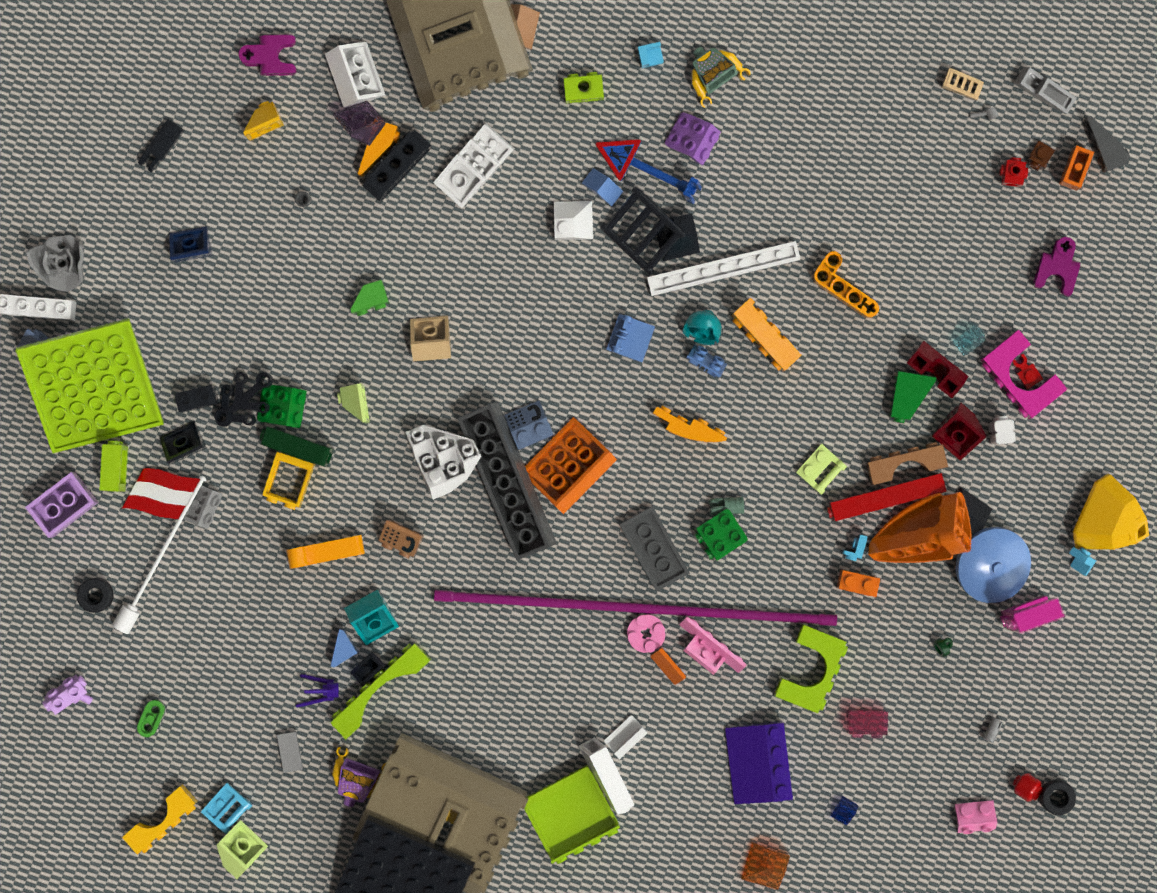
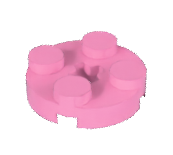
(642, 623)

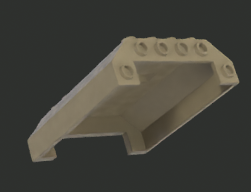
(463, 61)
(422, 788)

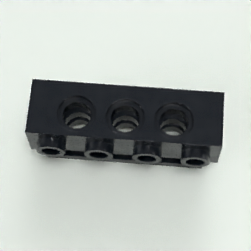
(395, 176)

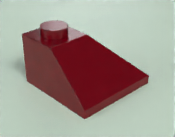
(960, 432)

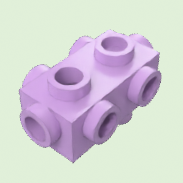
(69, 692)

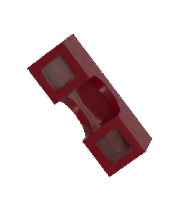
(949, 376)

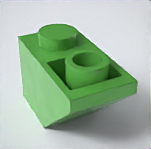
(370, 296)

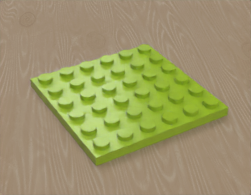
(90, 385)

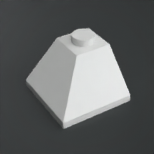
(573, 220)

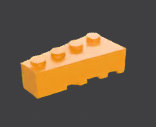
(765, 335)

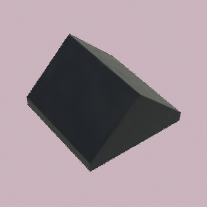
(182, 443)

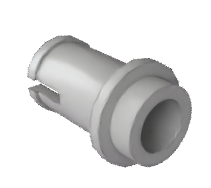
(992, 730)

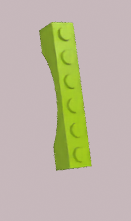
(350, 719)

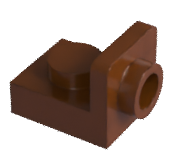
(1040, 156)

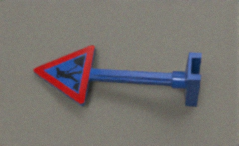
(621, 155)

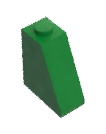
(908, 394)

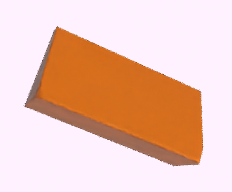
(668, 666)

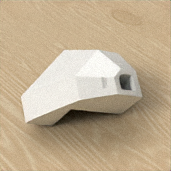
(442, 458)

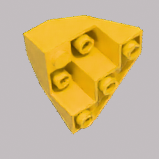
(1110, 518)

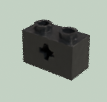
(196, 399)

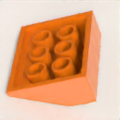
(569, 465)

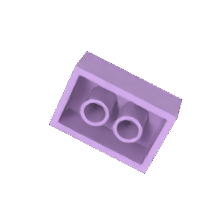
(61, 504)

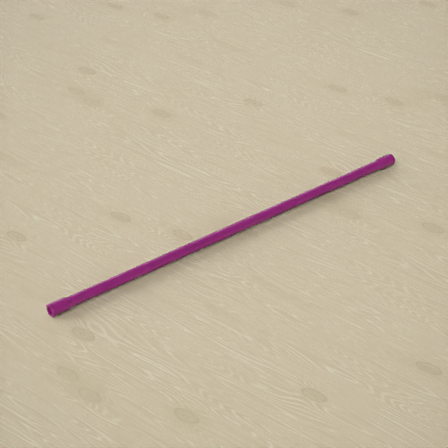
(450, 596)

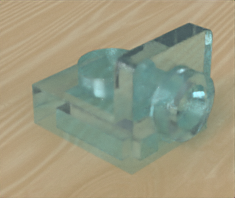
(969, 340)

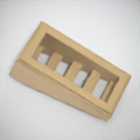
(959, 75)

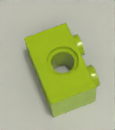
(574, 95)

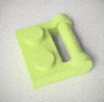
(816, 464)

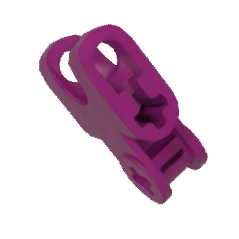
(267, 55)
(1059, 264)

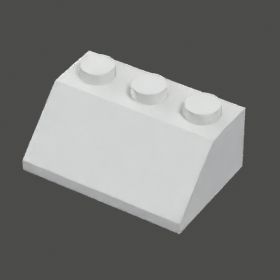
(354, 73)

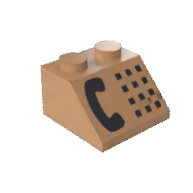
(400, 538)

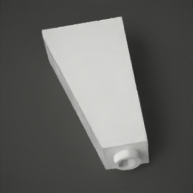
(606, 775)

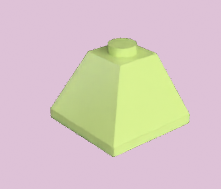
(354, 400)
(240, 849)

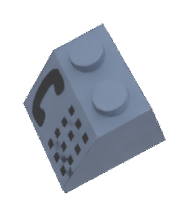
(528, 425)

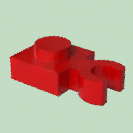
(1028, 374)

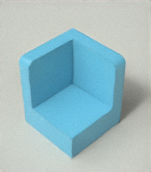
(650, 55)

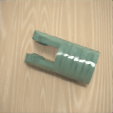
(734, 504)

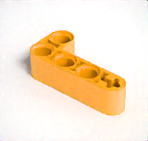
(843, 296)
(325, 551)

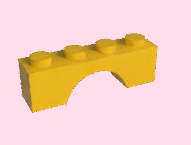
(142, 835)

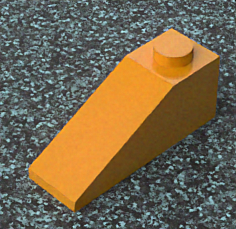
(378, 148)

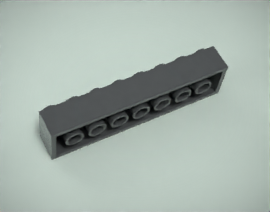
(508, 481)

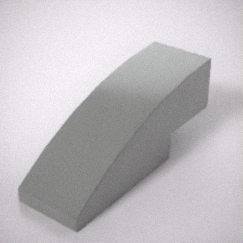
(1045, 90)

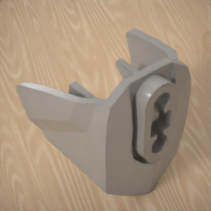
(47, 262)

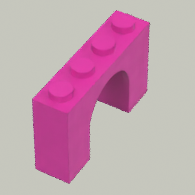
(999, 362)
(1031, 614)

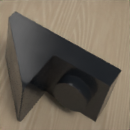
(367, 668)

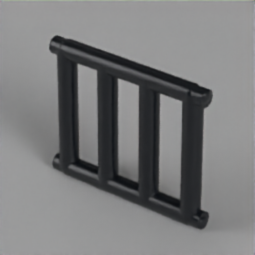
(621, 241)

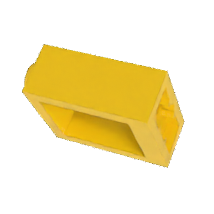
(289, 503)

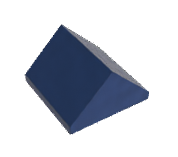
(189, 244)

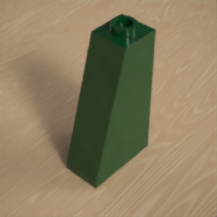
(296, 446)

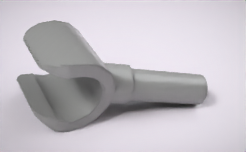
(991, 113)

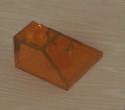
(765, 865)

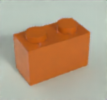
(1076, 168)
(858, 583)

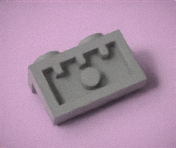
(203, 507)

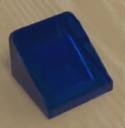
(844, 810)

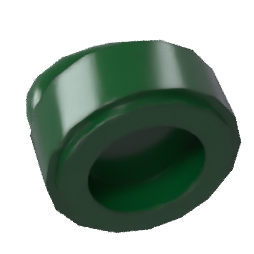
(941, 646)

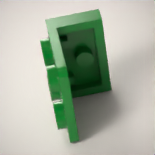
(285, 406)
(720, 535)

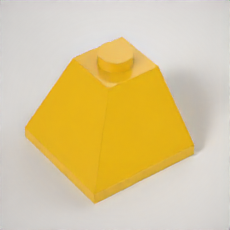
(263, 121)

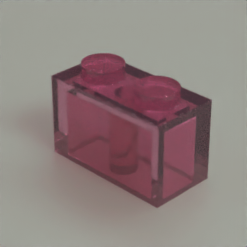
(867, 722)

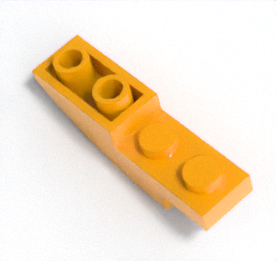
(696, 431)

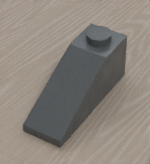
(1107, 147)

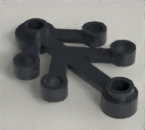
(241, 400)

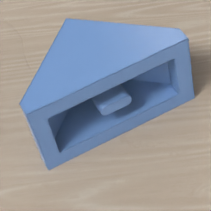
(602, 186)
(343, 649)

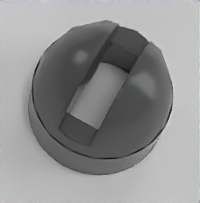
(300, 201)

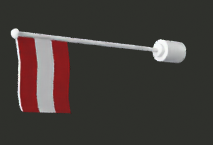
(165, 497)

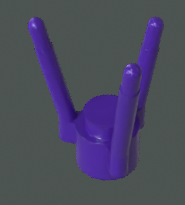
(330, 690)

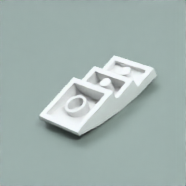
(473, 165)

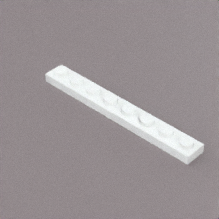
(723, 268)

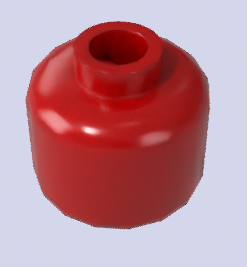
(1027, 787)

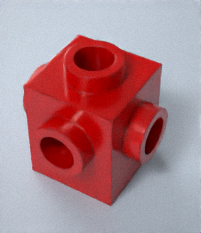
(1013, 179)

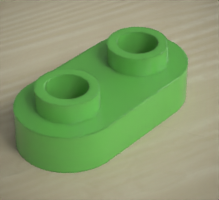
(151, 718)

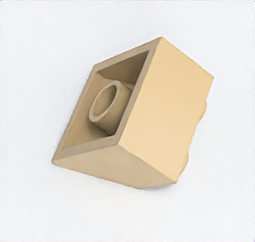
(430, 338)

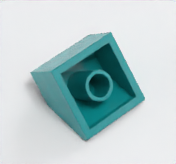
(371, 617)

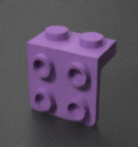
(693, 137)

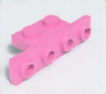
(708, 650)

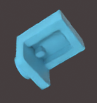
(1082, 561)

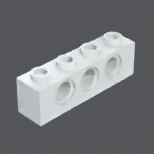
(37, 307)

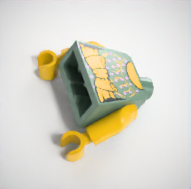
(713, 70)

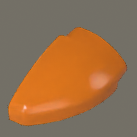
(925, 531)

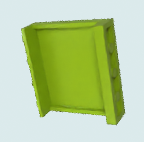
(571, 814)

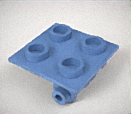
(630, 337)
(700, 356)

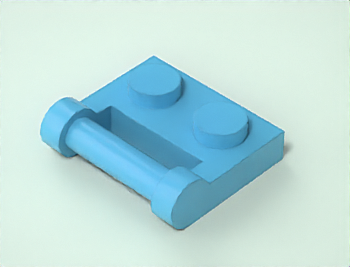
(221, 804)

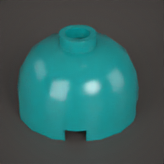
(704, 327)

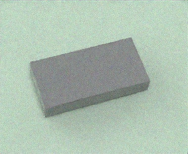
(290, 752)

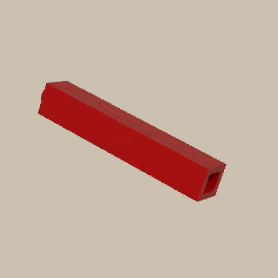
(886, 497)

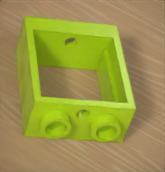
(113, 467)

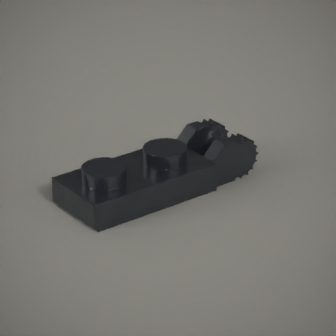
(161, 144)

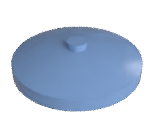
(994, 566)

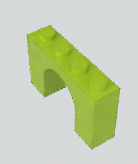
(813, 696)

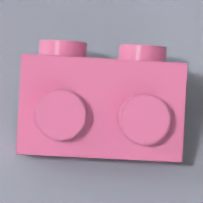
(976, 817)

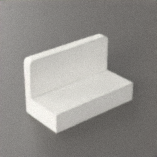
(625, 736)

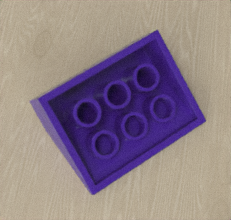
(759, 763)

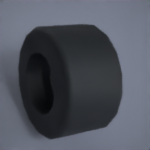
(107, 595)
(1066, 806)

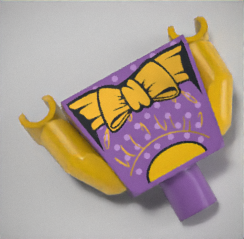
(354, 779)

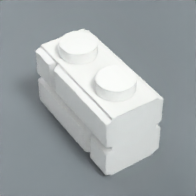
(1001, 430)

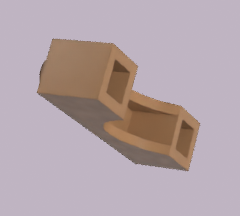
(931, 458)

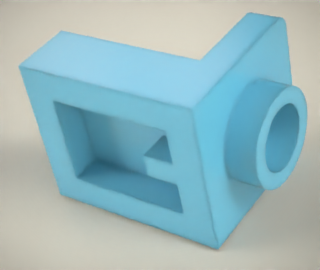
(859, 546)

